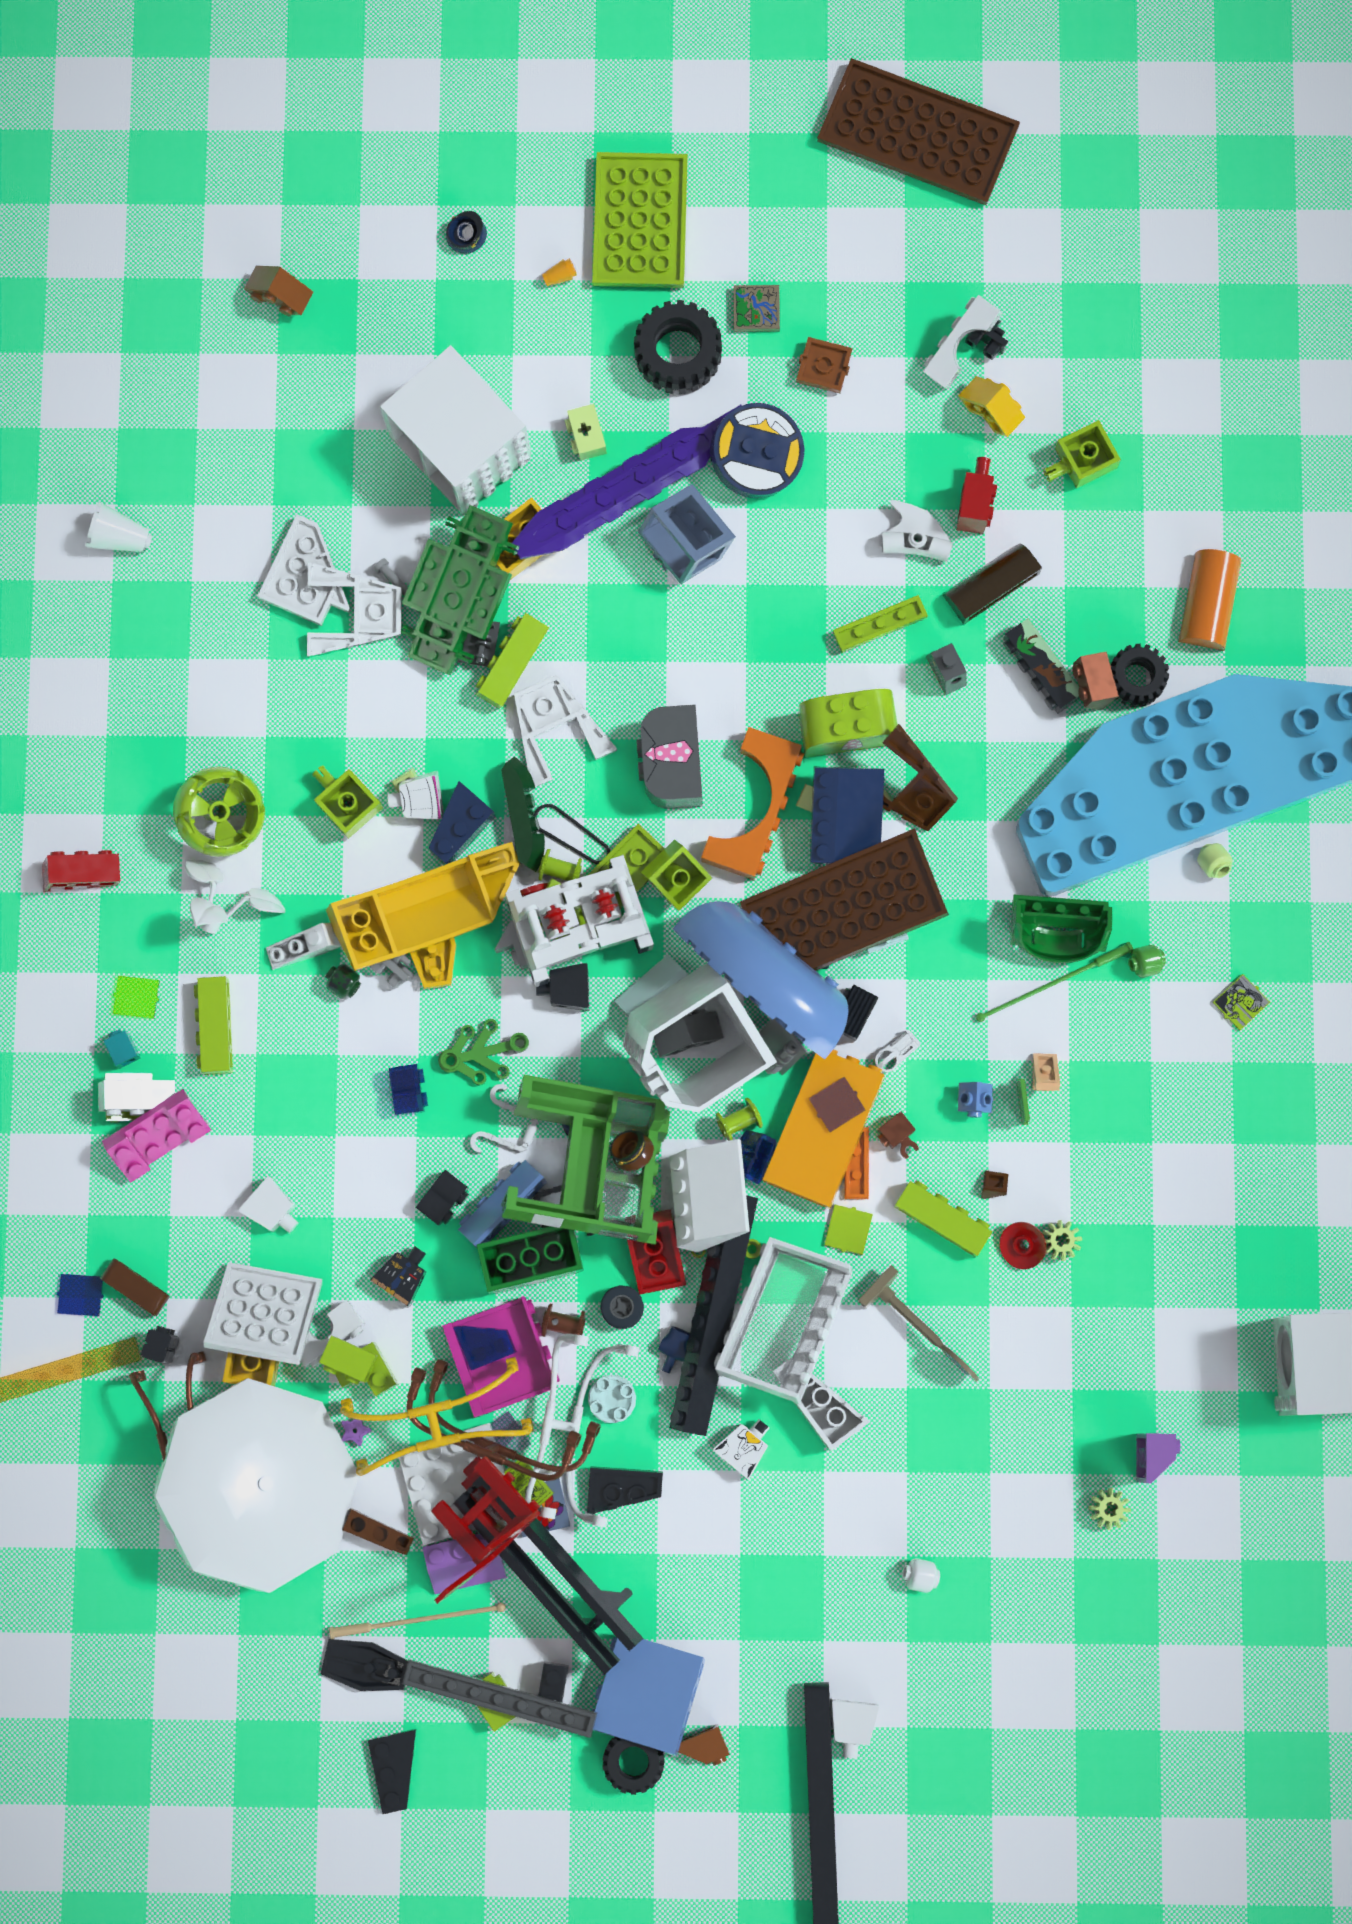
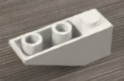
(303, 946)

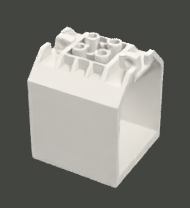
(716, 1078)

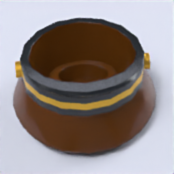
(631, 1150)

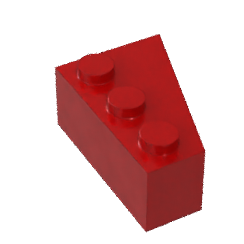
(80, 870)

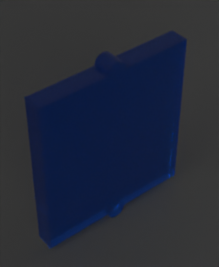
(80, 1295)

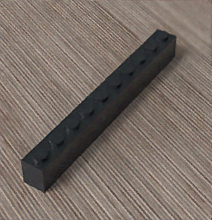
(709, 1325)

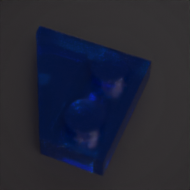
(484, 1344)

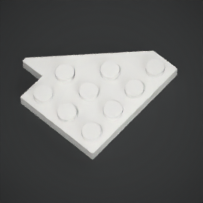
(288, 576)

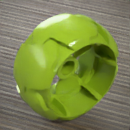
(227, 839)

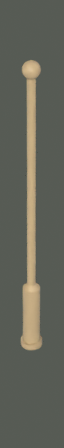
(367, 1627)

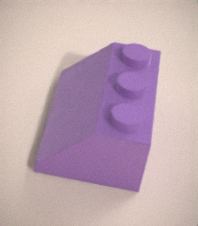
(1154, 1455)
(449, 1562)

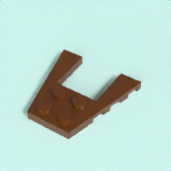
(927, 794)

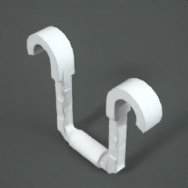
(527, 1138)

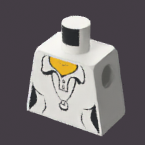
(744, 1448)

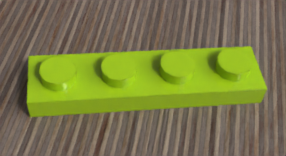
(880, 624)

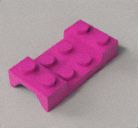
(155, 1135)

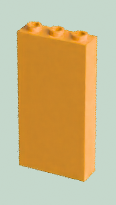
(808, 1156)

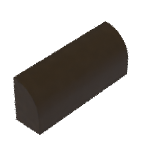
(993, 583)

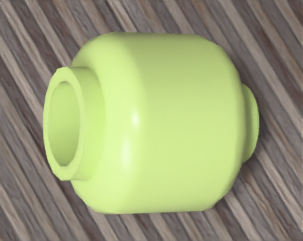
(1215, 860)

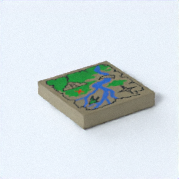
(756, 308)

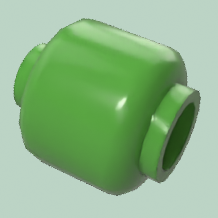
(1147, 961)

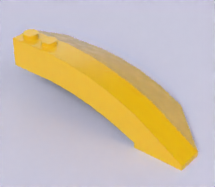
(423, 907)

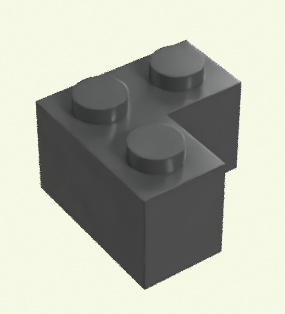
(688, 1032)

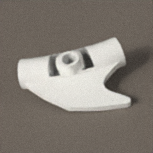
(916, 525)

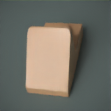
(1045, 1072)

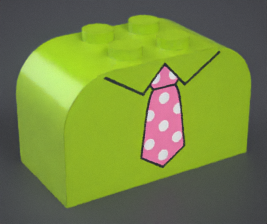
(846, 721)

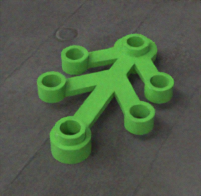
(479, 1053)

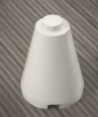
(116, 532)

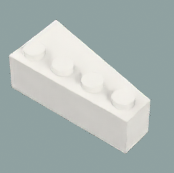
(829, 1414)

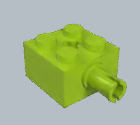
(1080, 467)
(345, 789)

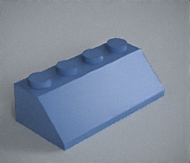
(487, 1219)

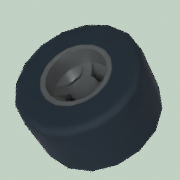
(622, 1307)

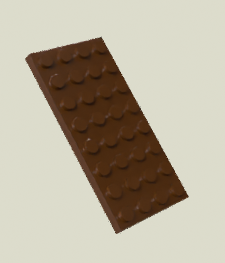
(918, 131)
(853, 902)

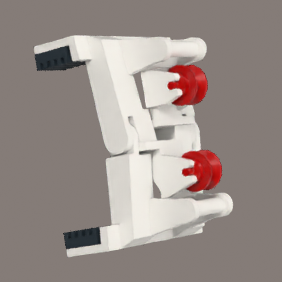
(560, 916)

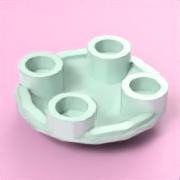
(612, 1399)

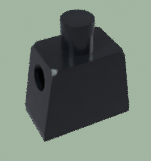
(568, 987)

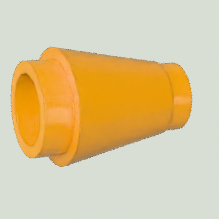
(560, 272)

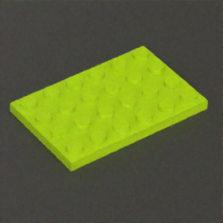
(640, 219)

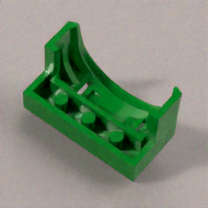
(1054, 946)

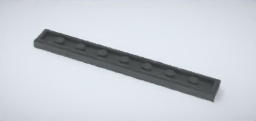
(499, 1698)

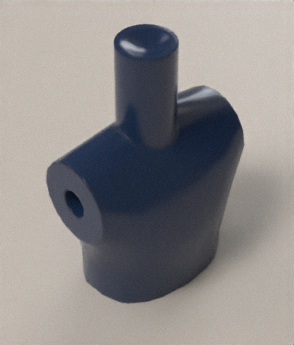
(674, 1347)

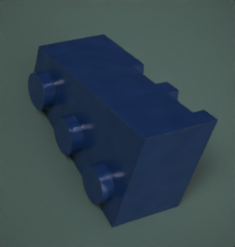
(460, 825)

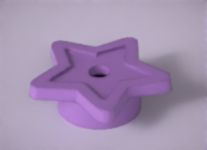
(357, 1437)

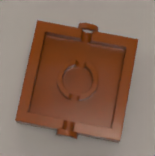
(824, 365)

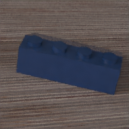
(845, 811)

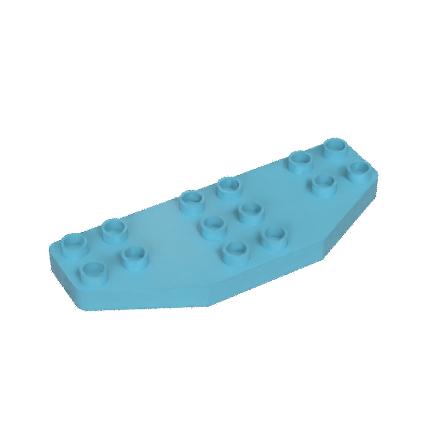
(1187, 775)

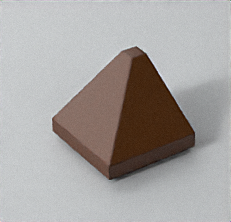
(994, 1184)

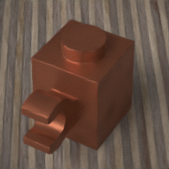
(897, 1132)

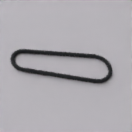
(577, 824)

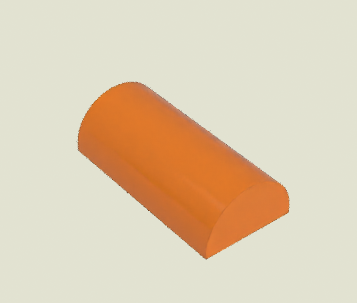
(1210, 599)

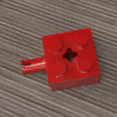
(976, 498)

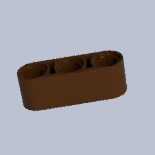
(135, 1287)

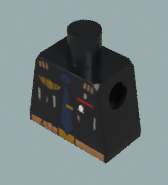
(402, 1275)

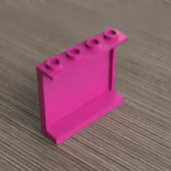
(531, 1356)

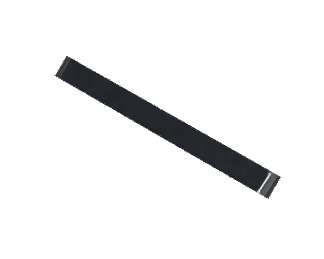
(821, 1803)

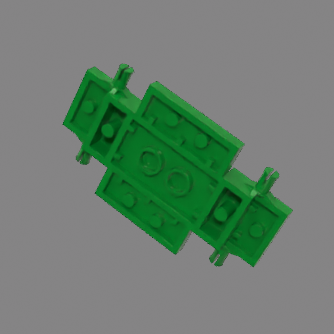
(458, 589)

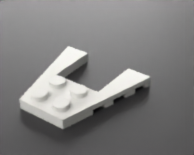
(375, 610)
(545, 708)

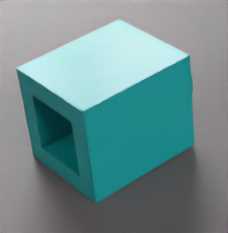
(121, 1048)

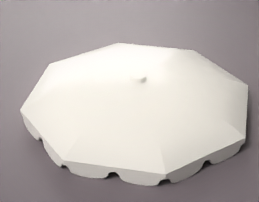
(255, 1486)

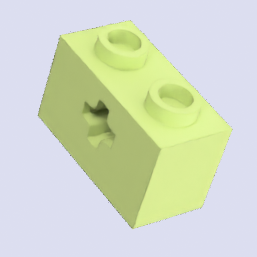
(585, 419)

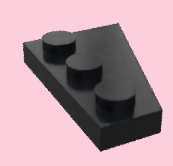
(621, 1487)
(392, 1768)

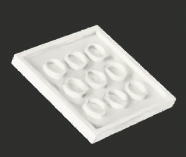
(263, 1313)
(437, 1477)

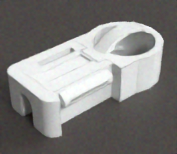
(900, 1049)

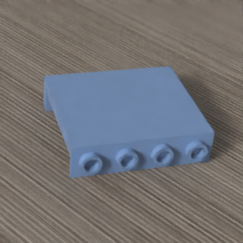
(648, 1695)

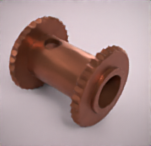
(566, 1323)

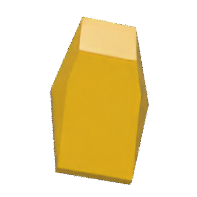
(435, 964)

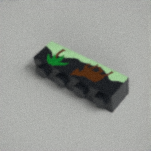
(1042, 666)

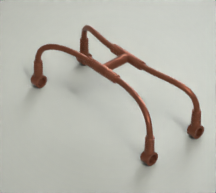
(139, 1376)
(494, 1451)

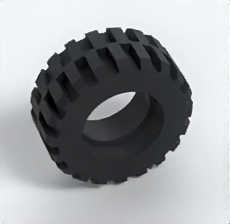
(678, 318)

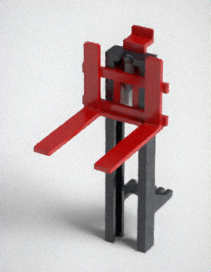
(484, 1505)

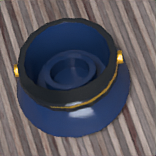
(466, 232)

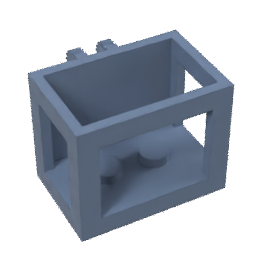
(687, 535)

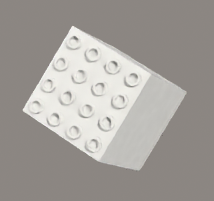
(457, 430)

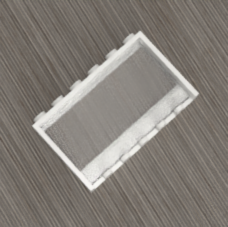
(783, 1319)

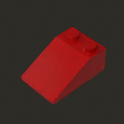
(658, 1264)

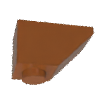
(706, 1746)

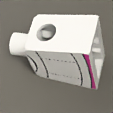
(419, 797)

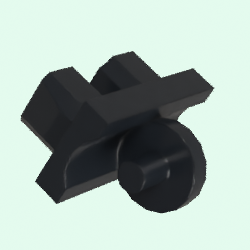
(994, 340)

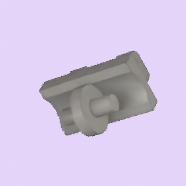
(400, 972)

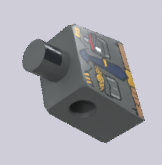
(947, 667)

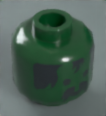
(343, 981)

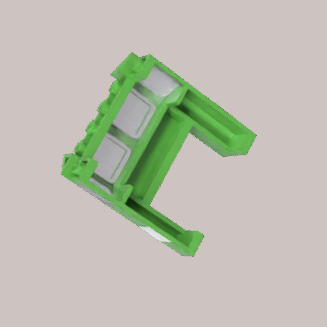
(594, 1190)

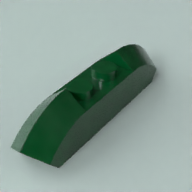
(520, 802)

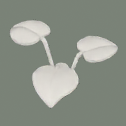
(212, 916)

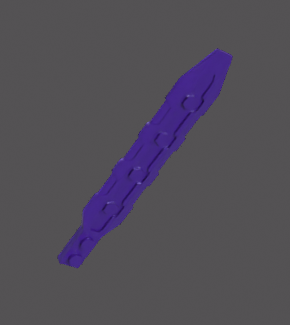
(617, 491)

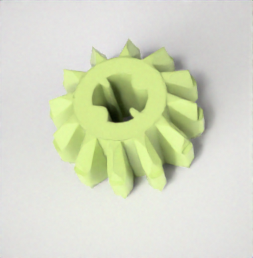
(1065, 1248)
(1117, 1511)

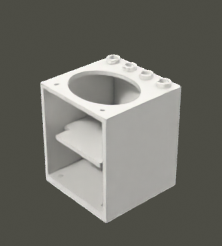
(1313, 1363)

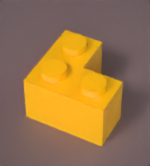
(994, 404)

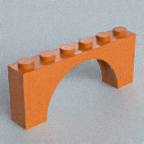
(745, 853)

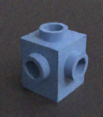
(975, 1098)

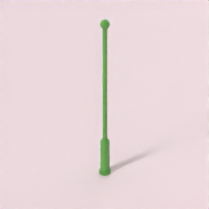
(1099, 961)

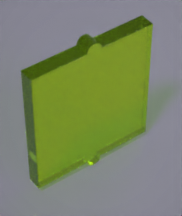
(136, 997)

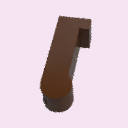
(377, 1532)

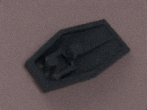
(363, 1665)

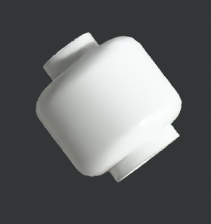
(921, 1575)

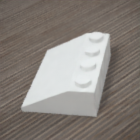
(709, 1195)

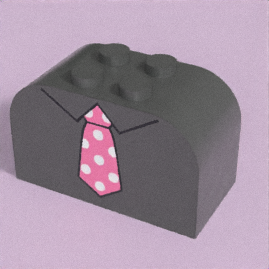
(671, 757)

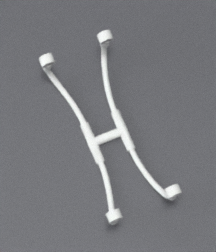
(550, 1423)

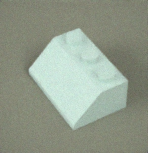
(655, 981)

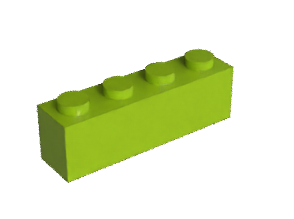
(512, 660)
(214, 1025)
(943, 1219)

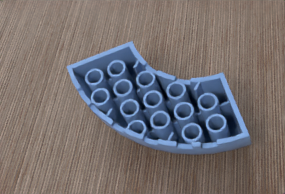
(767, 972)

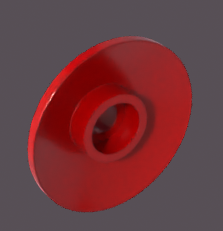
(1015, 1252)

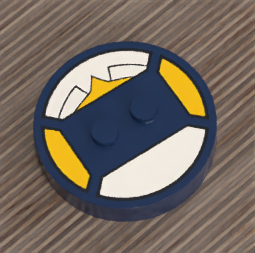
(757, 450)

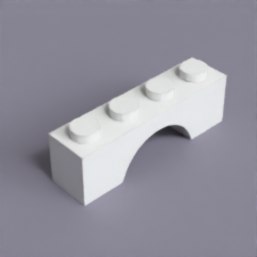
(944, 365)

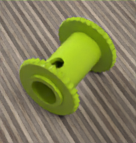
(559, 868)
(739, 1119)

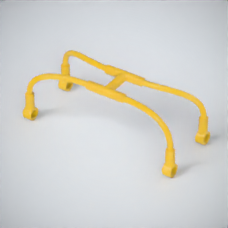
(430, 1411)

